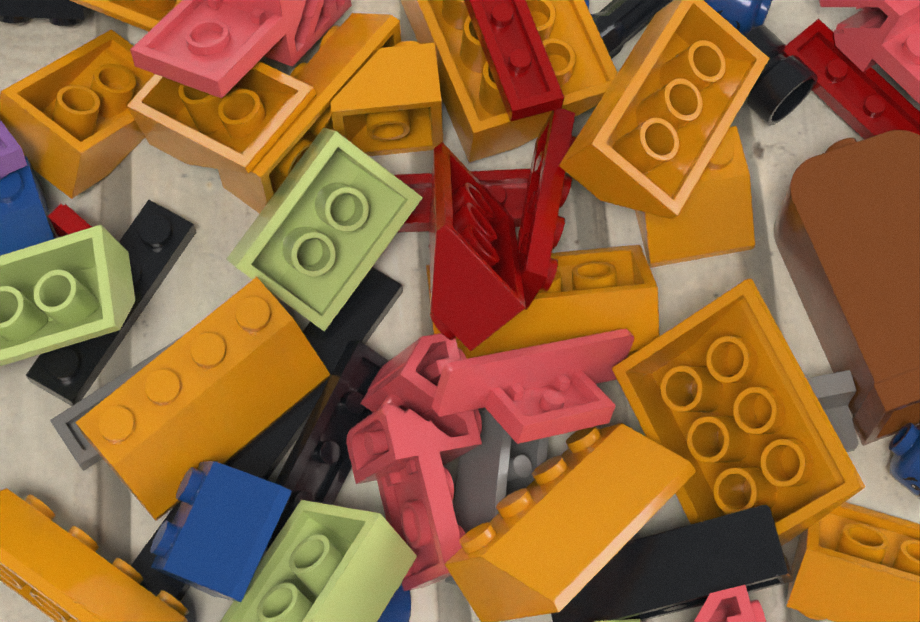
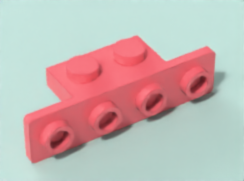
(538, 387)

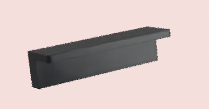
(682, 569)

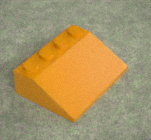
(469, 87)
(742, 414)

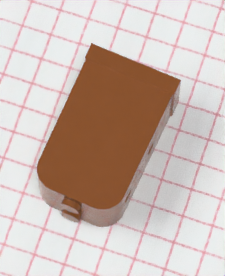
(856, 265)

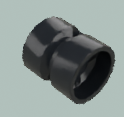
(781, 83)

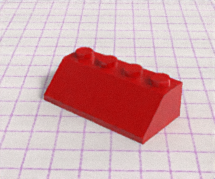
(472, 255)

